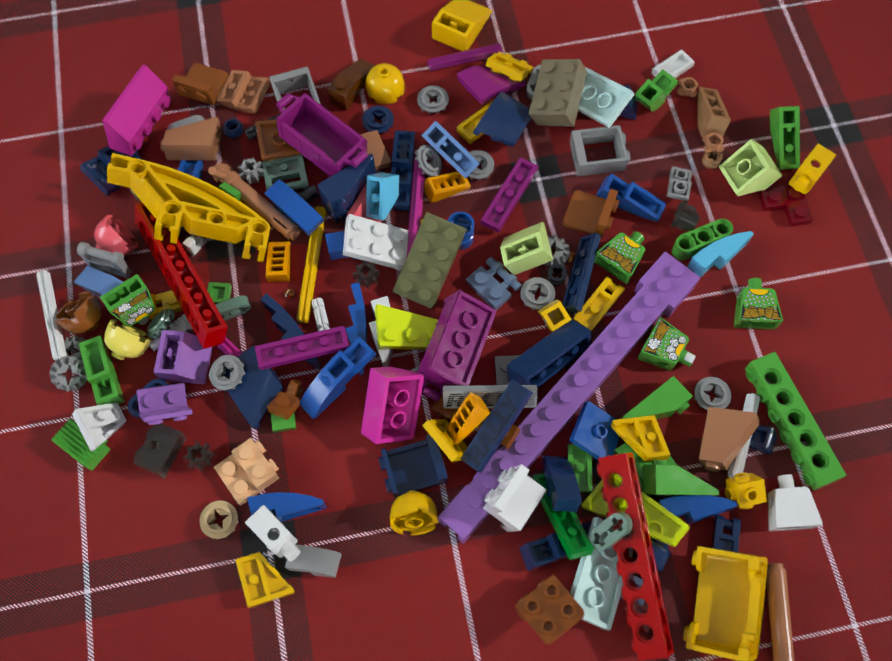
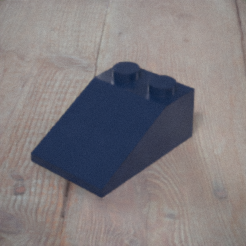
(344, 187)

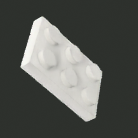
(375, 242)

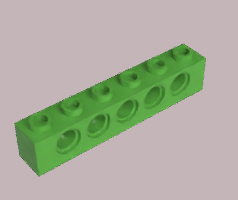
(806, 427)

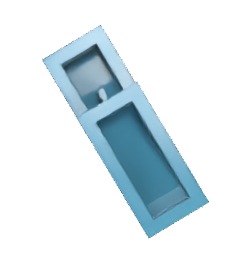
(719, 252)

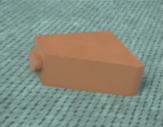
(193, 141)
(725, 436)

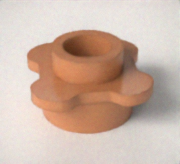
(687, 87)
(713, 143)

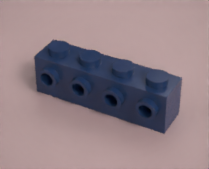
(550, 354)

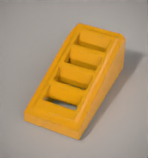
(436, 193)
(281, 275)
(475, 410)

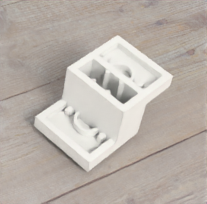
(514, 498)

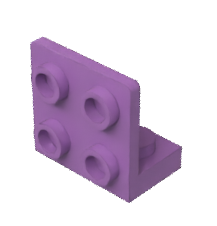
(163, 403)

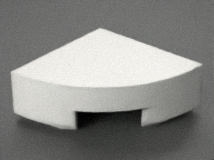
(194, 244)

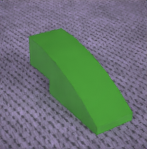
(101, 372)

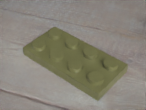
(429, 260)

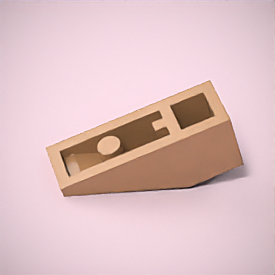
(711, 112)

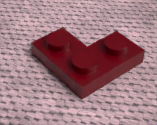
(790, 200)

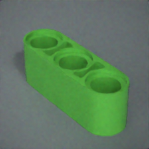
(692, 242)

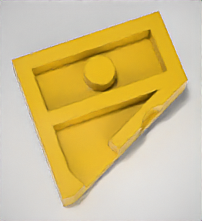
(643, 437)
(261, 580)

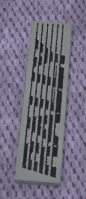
(455, 395)

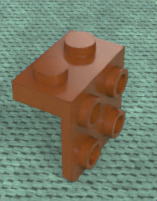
(201, 83)
(591, 213)
(550, 610)

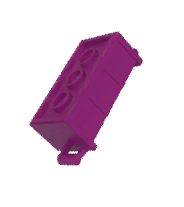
(319, 134)
(456, 343)

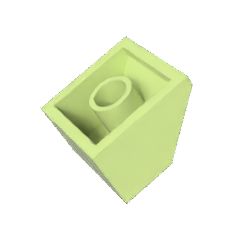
(750, 169)

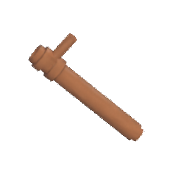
(224, 173)
(779, 613)

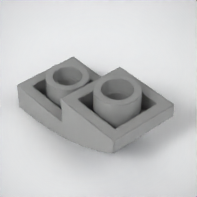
(679, 183)
(315, 561)

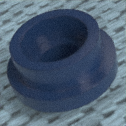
(233, 124)

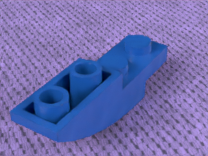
(335, 376)

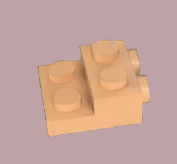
(247, 471)

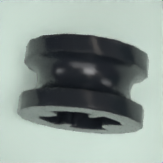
(556, 281)

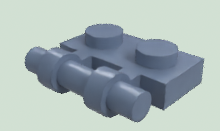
(489, 288)

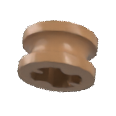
(710, 163)

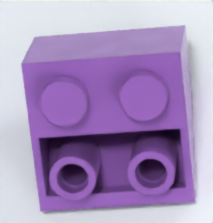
(182, 358)

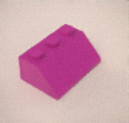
(392, 404)

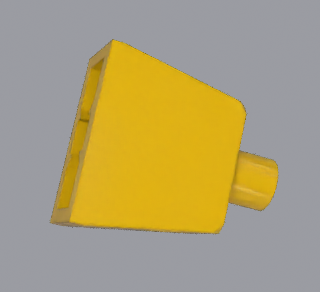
(808, 175)

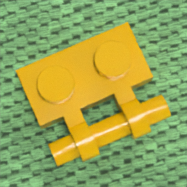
(509, 66)

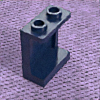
(413, 467)

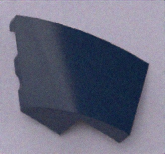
(504, 120)
(97, 169)
(256, 389)

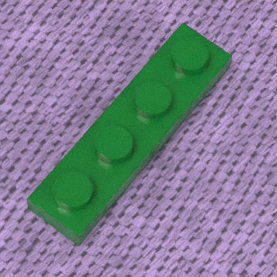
(566, 526)

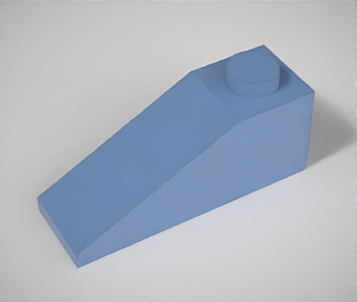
(450, 149)
(96, 281)

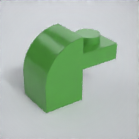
(654, 92)

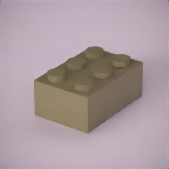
(558, 92)

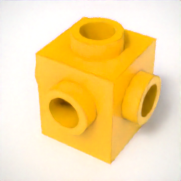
(746, 490)

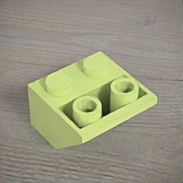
(526, 249)

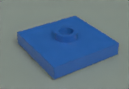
(594, 432)

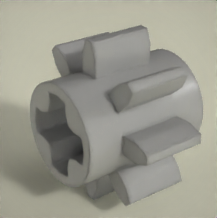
(251, 170)

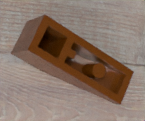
(349, 84)

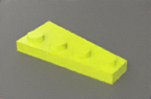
(402, 329)
(661, 523)

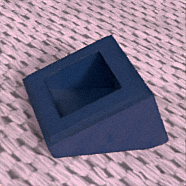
(763, 439)

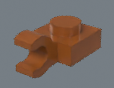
(286, 403)

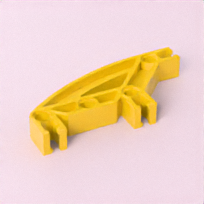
(189, 203)

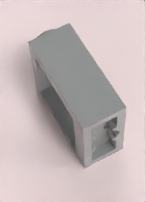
(300, 78)
(599, 135)

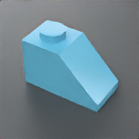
(381, 194)

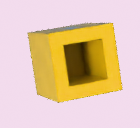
(554, 315)

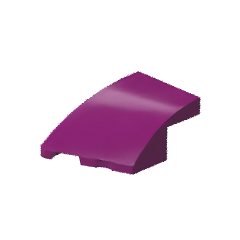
(486, 84)

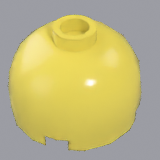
(125, 340)

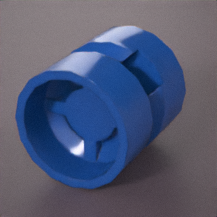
(464, 220)

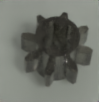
(365, 268)
(202, 450)

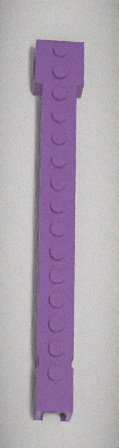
(656, 294)

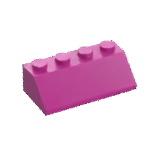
(136, 111)

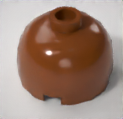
(80, 314)

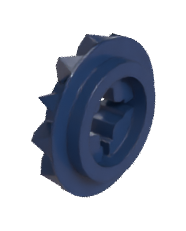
(381, 113)

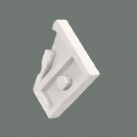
(99, 423)

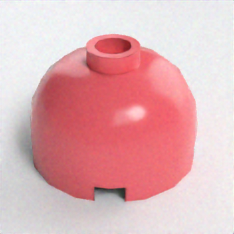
(114, 236)

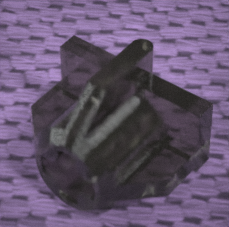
(685, 217)

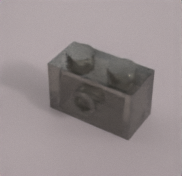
(159, 449)

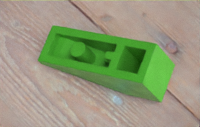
(786, 136)
(663, 402)
(673, 480)

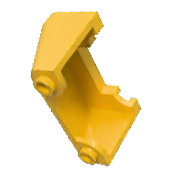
(727, 604)

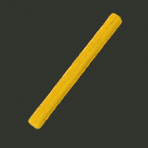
(310, 271)

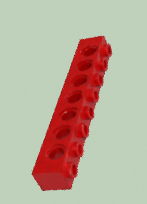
(183, 281)
(645, 646)

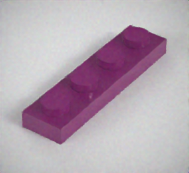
(509, 195)
(301, 347)

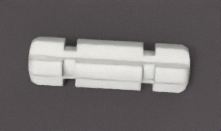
(320, 314)

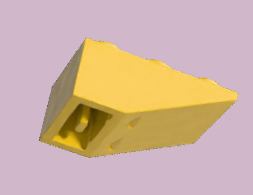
(459, 23)

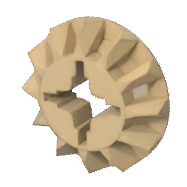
(209, 515)

